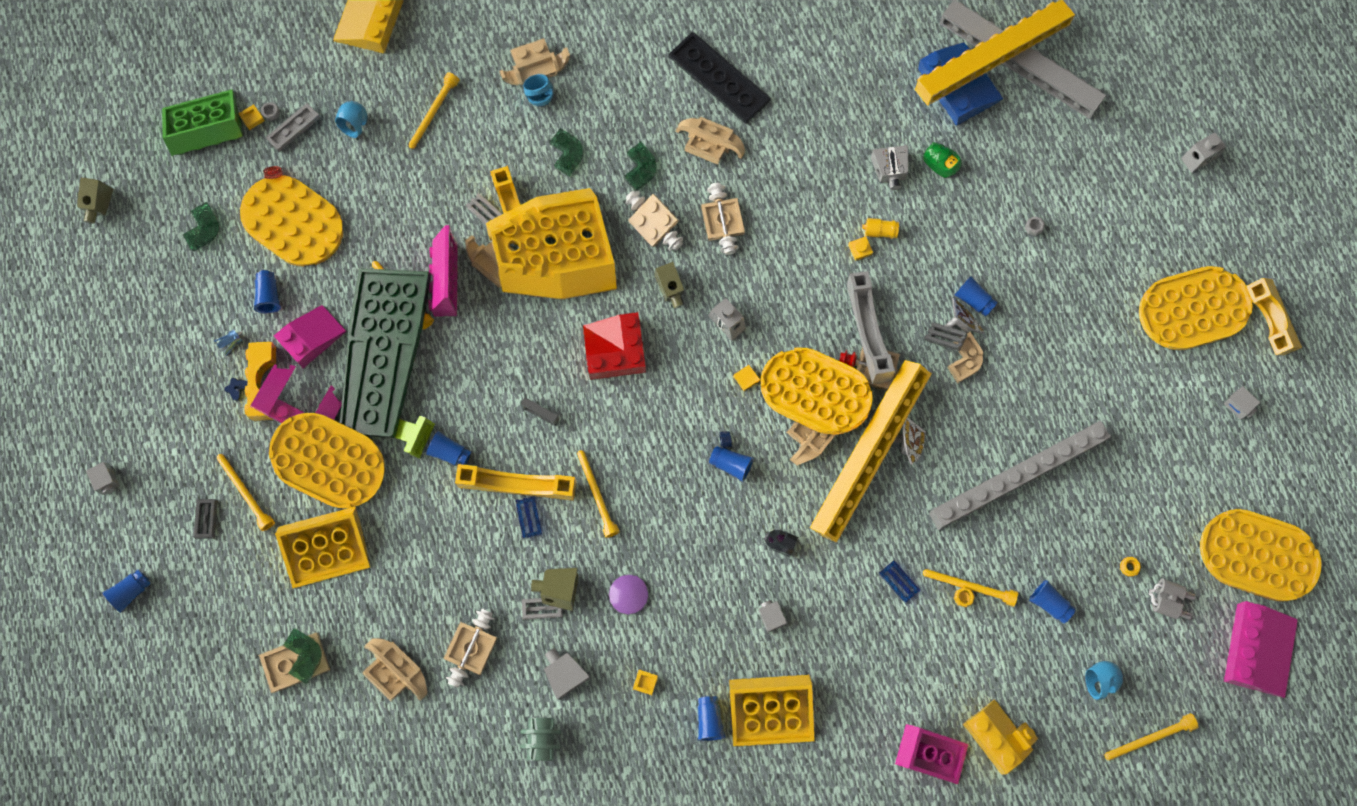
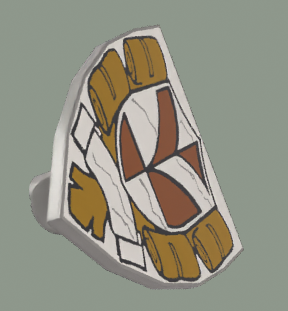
(963, 319)
(912, 440)

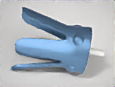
(232, 337)

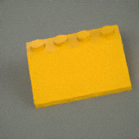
(368, 23)
(323, 547)
(771, 710)

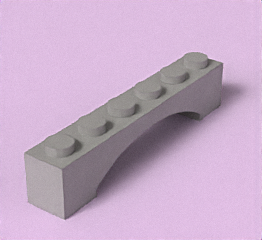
(876, 355)

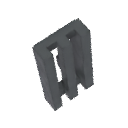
(934, 326)
(540, 411)
(213, 515)

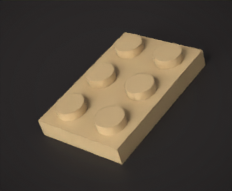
(280, 661)

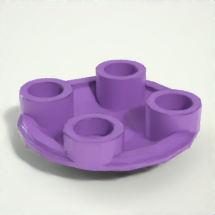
(628, 594)

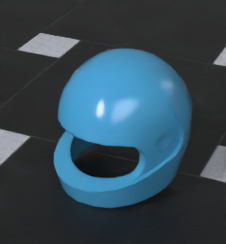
(538, 90)
(353, 113)
(1109, 677)

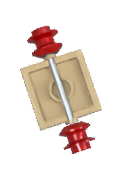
(863, 368)

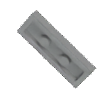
(293, 127)

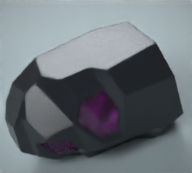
(781, 542)

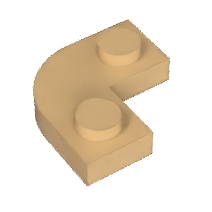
(971, 360)

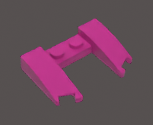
(269, 404)

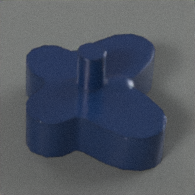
(235, 388)

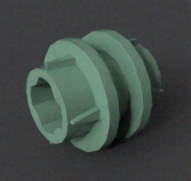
(540, 739)

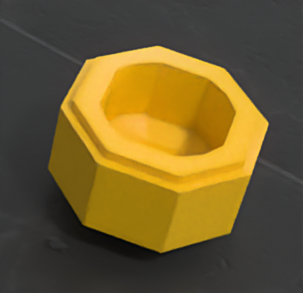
(964, 597)

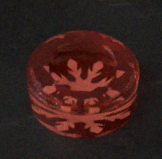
(272, 172)

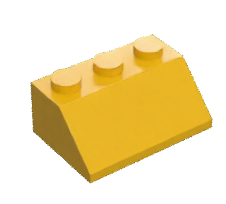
(994, 735)

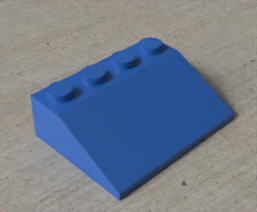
(968, 99)

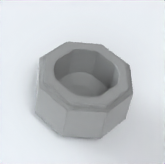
(270, 111)
(1034, 226)

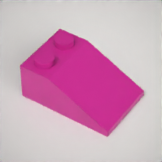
(310, 335)
(931, 754)

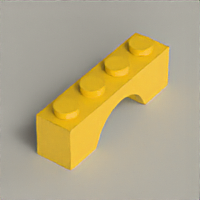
(505, 189)
(1282, 333)
(260, 358)

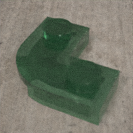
(571, 150)
(645, 166)
(207, 228)
(308, 652)

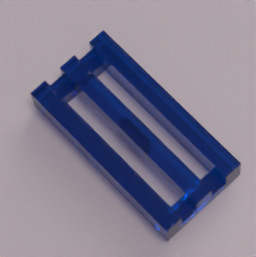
(525, 501)
(910, 594)

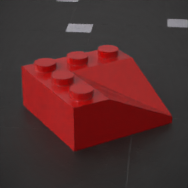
(614, 347)

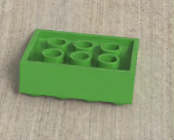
(201, 122)

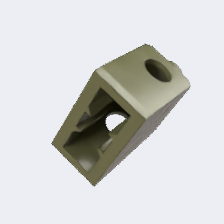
(93, 198)
(666, 277)
(558, 587)

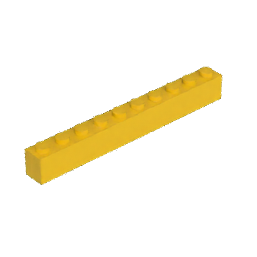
(993, 52)
(870, 450)

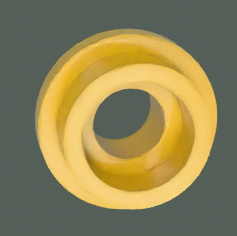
(1134, 562)

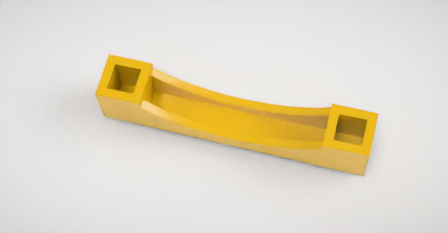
(531, 485)

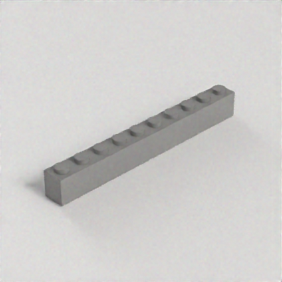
(1028, 64)
(1019, 475)

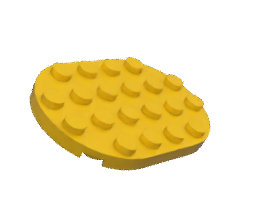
(291, 221)
(1195, 308)
(816, 391)
(327, 460)
(1260, 555)

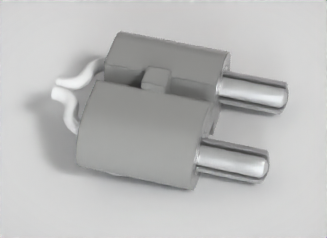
(1169, 599)

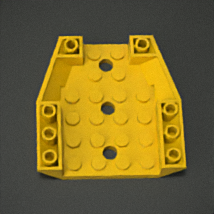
(557, 270)

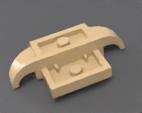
(533, 60)
(710, 139)
(484, 259)
(811, 442)
(393, 670)

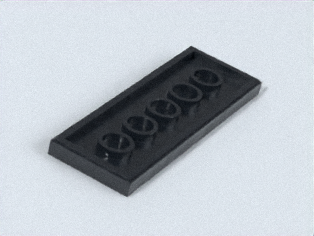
(719, 77)

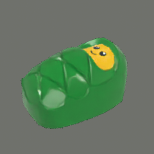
(942, 160)

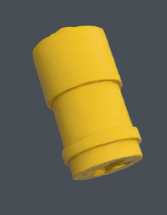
(881, 228)

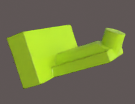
(415, 435)

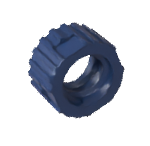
(725, 439)

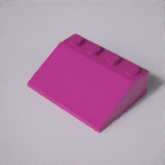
(444, 274)
(1261, 649)

